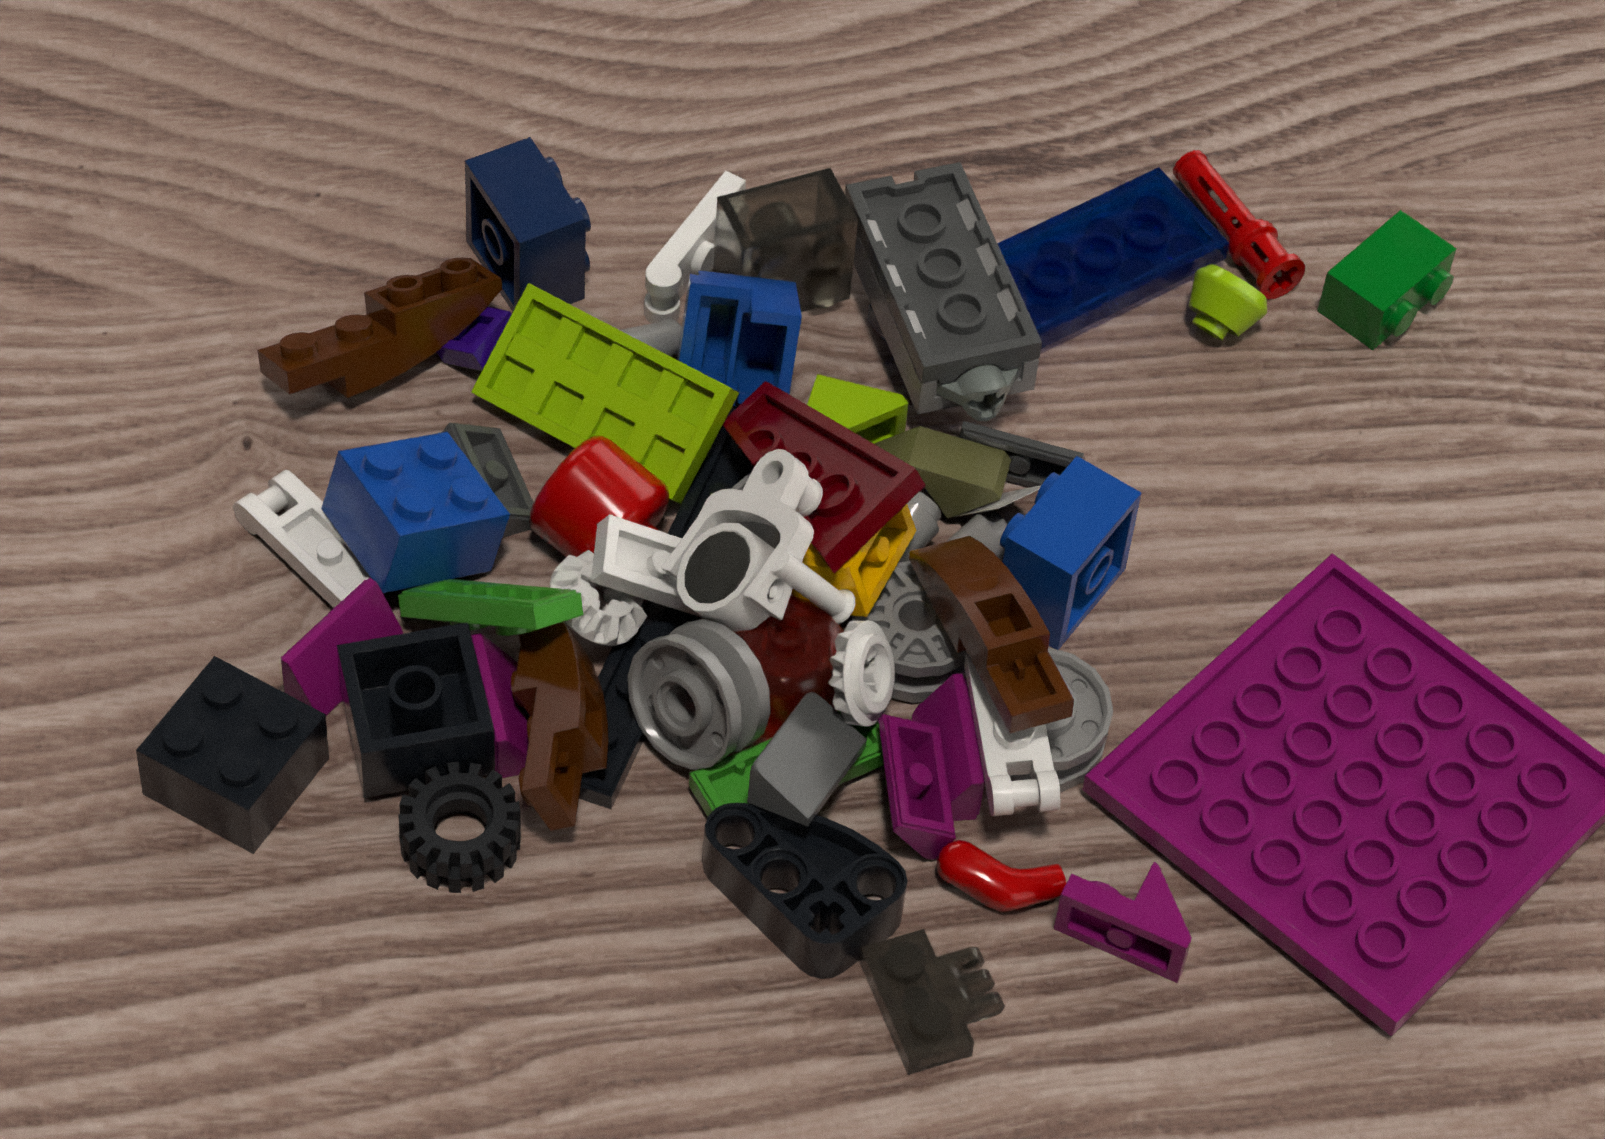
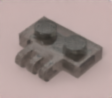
(929, 998)

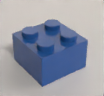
(415, 511)
(1071, 544)

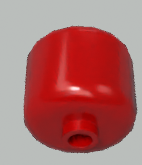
(588, 487)

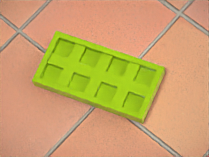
(594, 380)

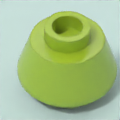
(1224, 302)

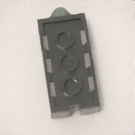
(943, 292)

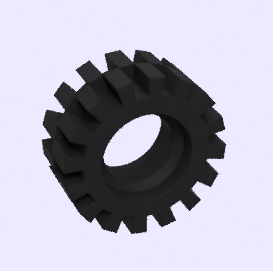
(459, 859)

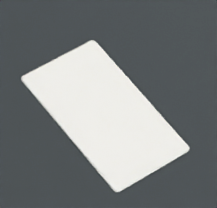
(1006, 498)

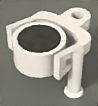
(735, 574)

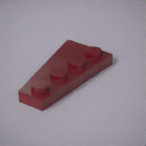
(858, 478)

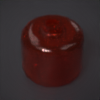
(794, 657)

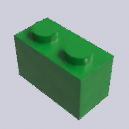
(1387, 280)

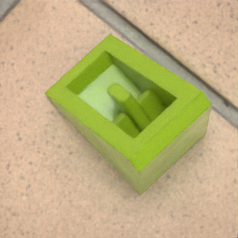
(860, 408)

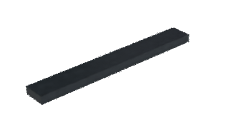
(720, 470)

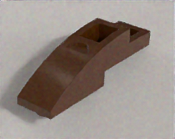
(400, 329)
(999, 629)
(565, 721)

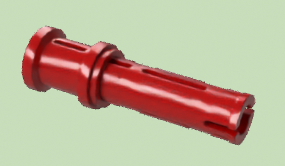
(1200, 179)

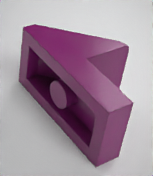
(1138, 930)

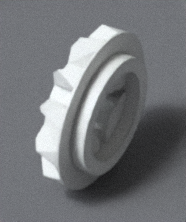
(616, 621)
(862, 673)

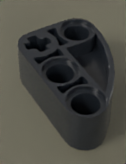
(827, 875)

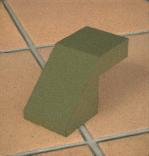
(955, 470)

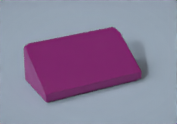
(312, 663)
(952, 712)
(507, 717)
(917, 784)

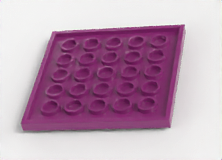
(1358, 791)

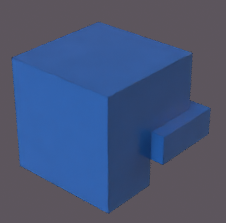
(741, 330)

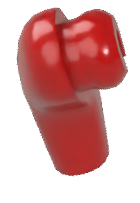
(996, 883)

